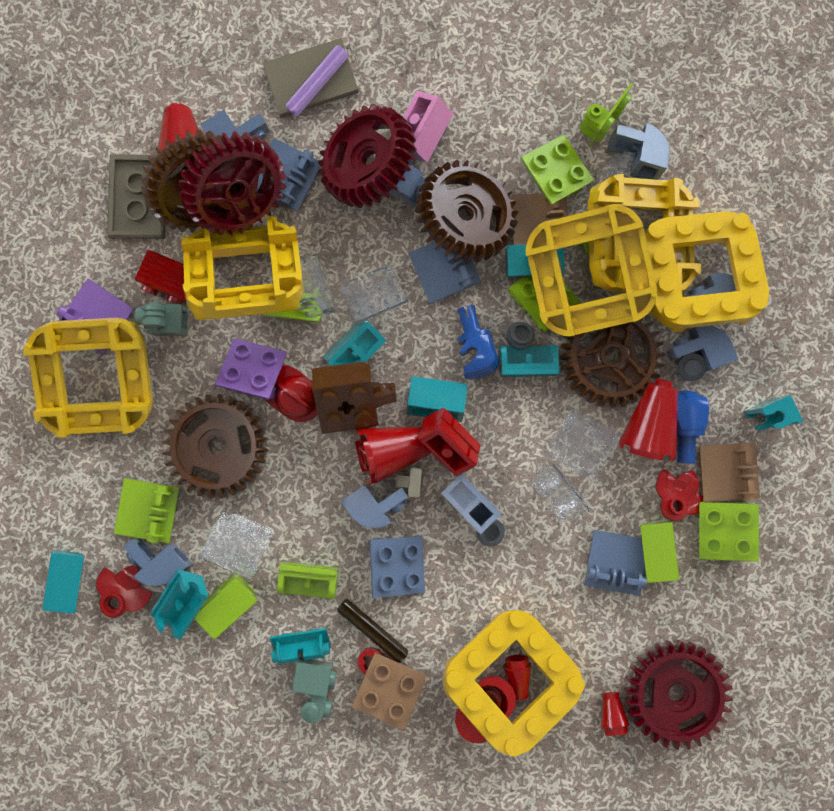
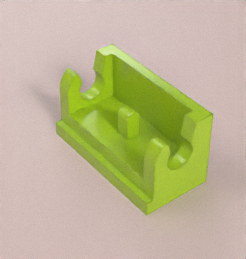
(659, 551)
(307, 580)
(225, 605)

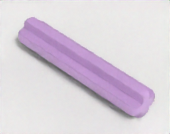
(316, 80)

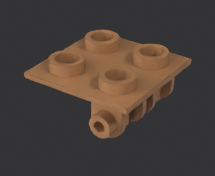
(532, 211)
(729, 472)
(389, 691)

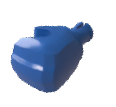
(479, 339)
(691, 423)

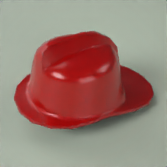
(294, 395)
(500, 693)

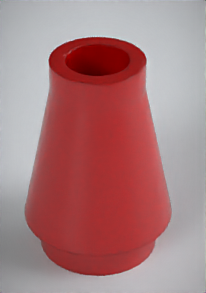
(518, 674)
(613, 715)

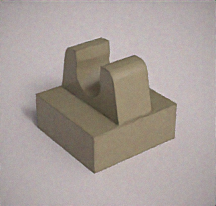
(413, 482)

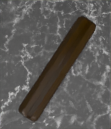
(372, 631)

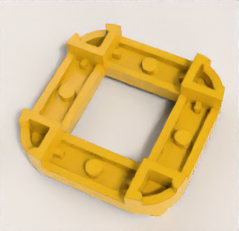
(640, 194)
(582, 228)
(746, 264)
(213, 303)
(49, 382)
(543, 713)

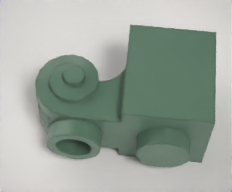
(163, 319)
(314, 679)

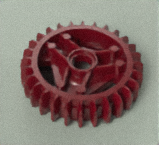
(345, 157)
(217, 169)
(699, 695)

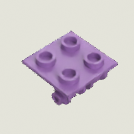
(94, 303)
(251, 369)

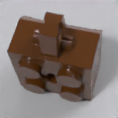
(348, 397)

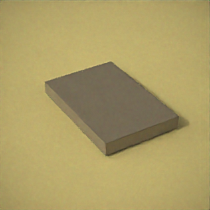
(292, 70)
(127, 210)

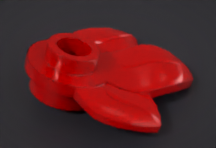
(679, 490)
(122, 587)

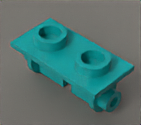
(312, 643)

